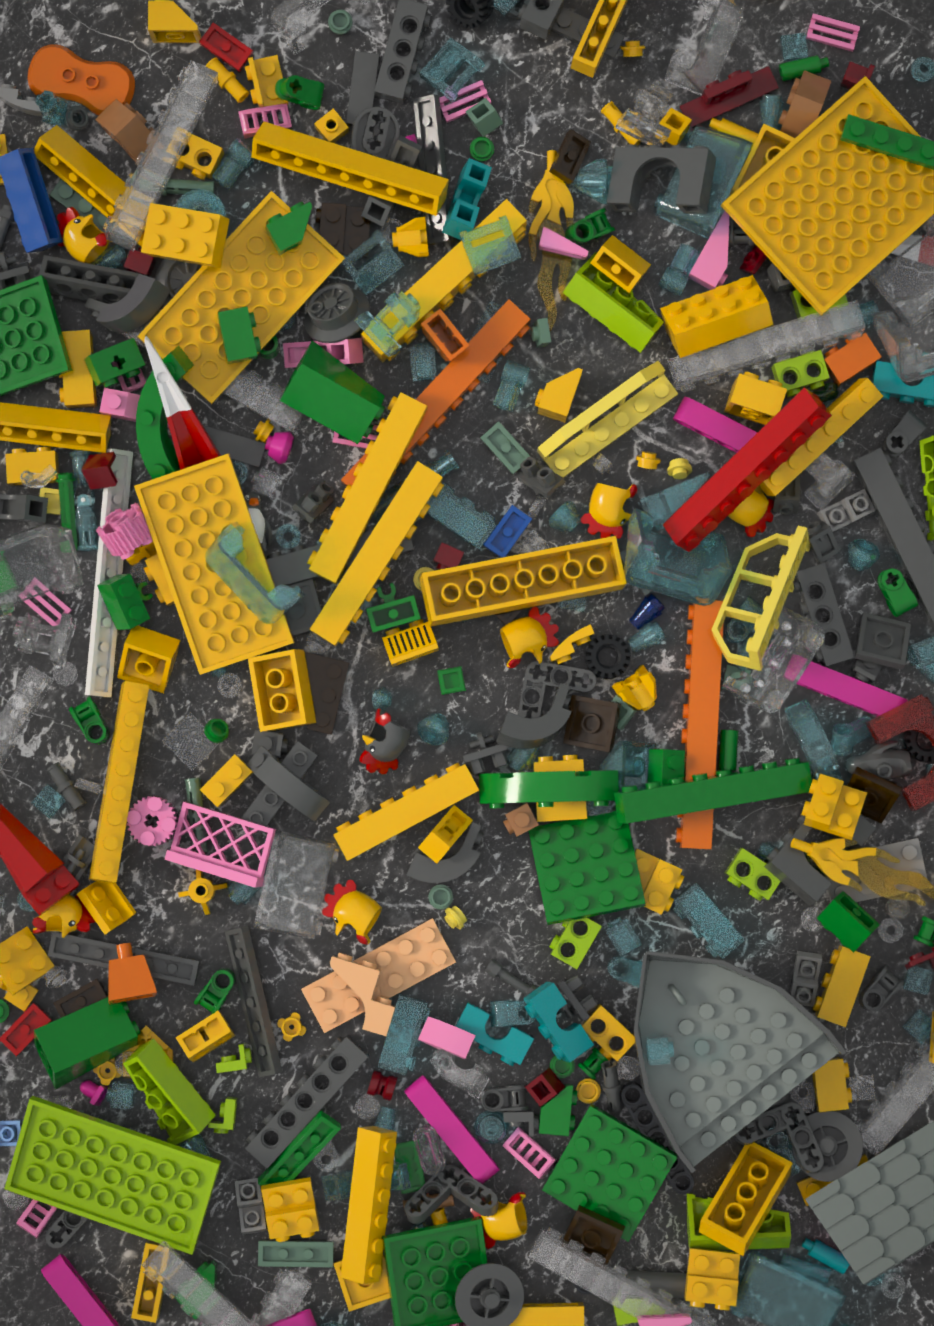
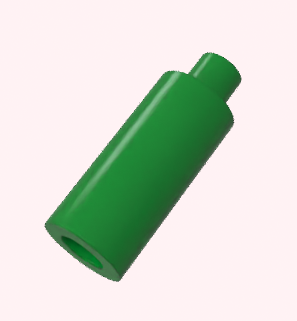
(795, 68)
(728, 750)

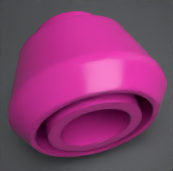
(279, 446)

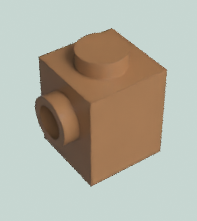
(520, 820)

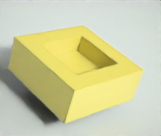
(53, 500)

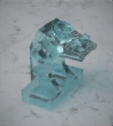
(404, 308)

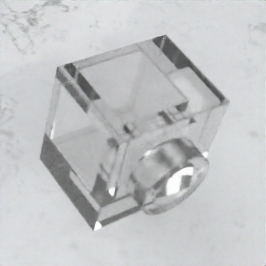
(266, 482)

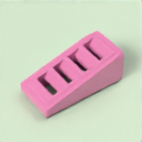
(253, 113)
(555, 243)
(544, 1170)
(42, 1223)
(664, 1320)

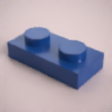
(507, 532)

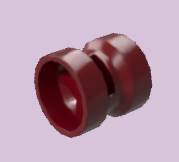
(376, 1087)

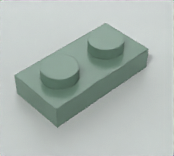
(505, 447)

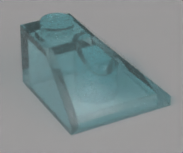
(631, 761)

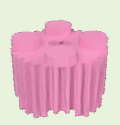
(125, 531)
(138, 819)

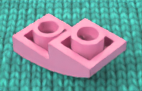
(446, 1037)

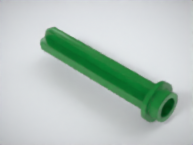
(67, 503)

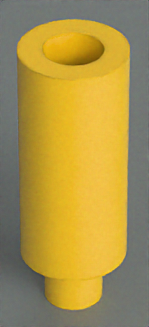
(733, 129)

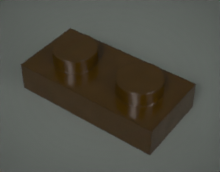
(570, 156)
(80, 998)

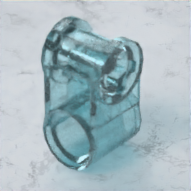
(746, 627)
(632, 970)
(507, 1013)

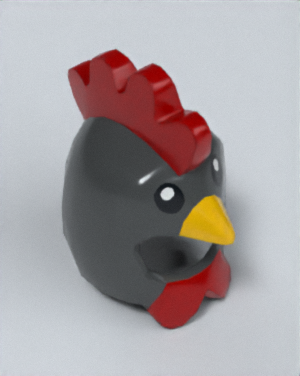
(384, 744)

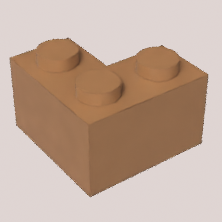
(805, 103)
(125, 127)

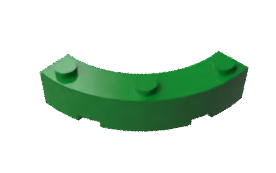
(151, 421)
(548, 787)

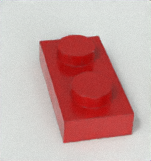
(226, 47)
(22, 1031)

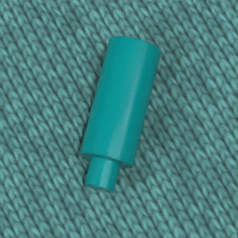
(826, 1255)

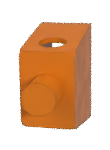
(443, 335)
(129, 977)

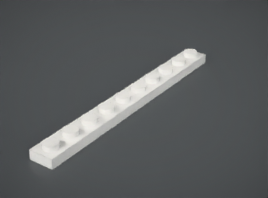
(103, 631)

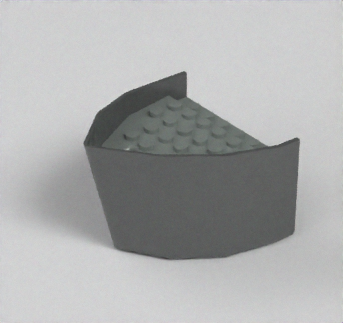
(734, 1049)

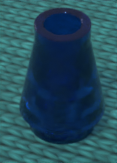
(647, 611)

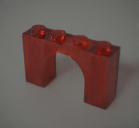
(909, 716)

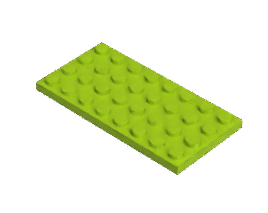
(112, 1174)

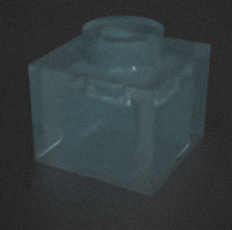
(659, 1050)
(120, 1095)

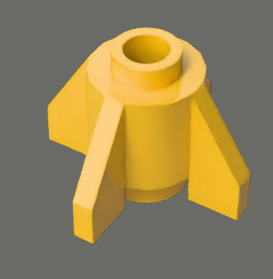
(412, 238)
(638, 689)
(209, 894)

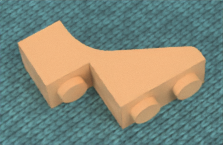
(363, 980)

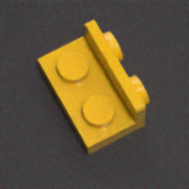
(265, 74)
(106, 905)

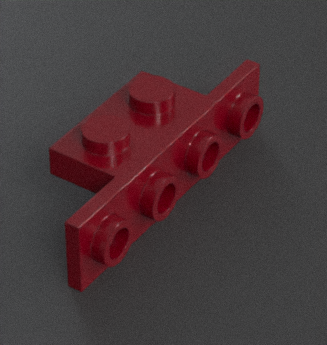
(729, 94)

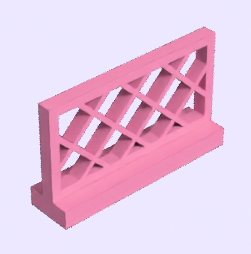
(217, 866)

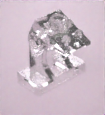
(653, 102)
(830, 480)
(30, 627)
(470, 1080)

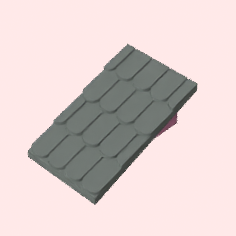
(882, 1207)

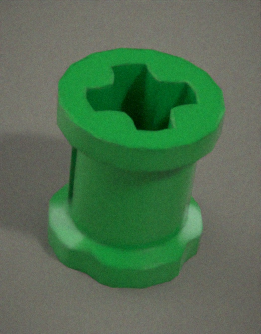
(926, 932)
(585, 1066)

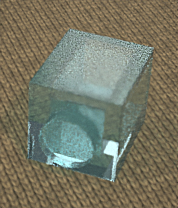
(423, 362)
(622, 936)

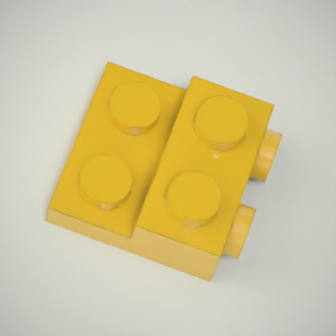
(833, 807)
(657, 881)
(290, 1209)
(712, 1278)

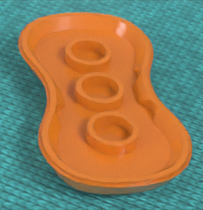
(80, 80)

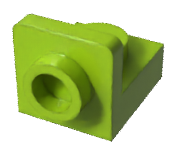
(230, 1063)
(228, 1112)

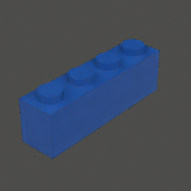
(29, 200)

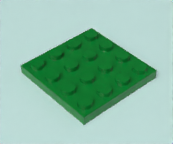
(29, 336)
(586, 868)
(610, 1170)
(427, 1268)

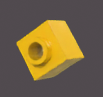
(677, 123)
(334, 134)

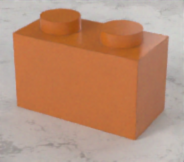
(851, 359)

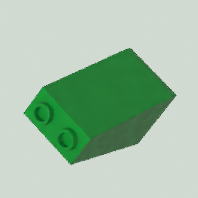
(333, 394)
(85, 1040)

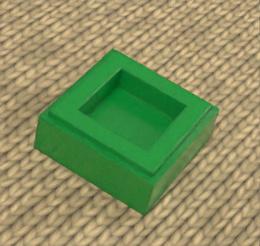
(451, 680)

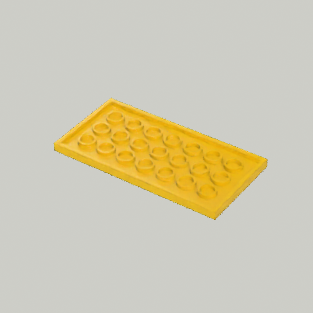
(249, 277)
(184, 519)

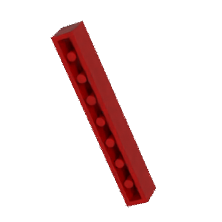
(747, 470)

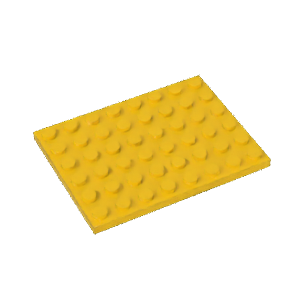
(831, 206)

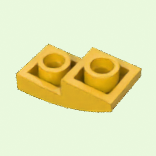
(565, 649)

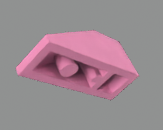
(714, 257)
(346, 351)
(120, 404)

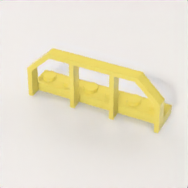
(612, 425)
(773, 604)

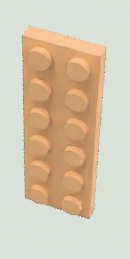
(401, 965)

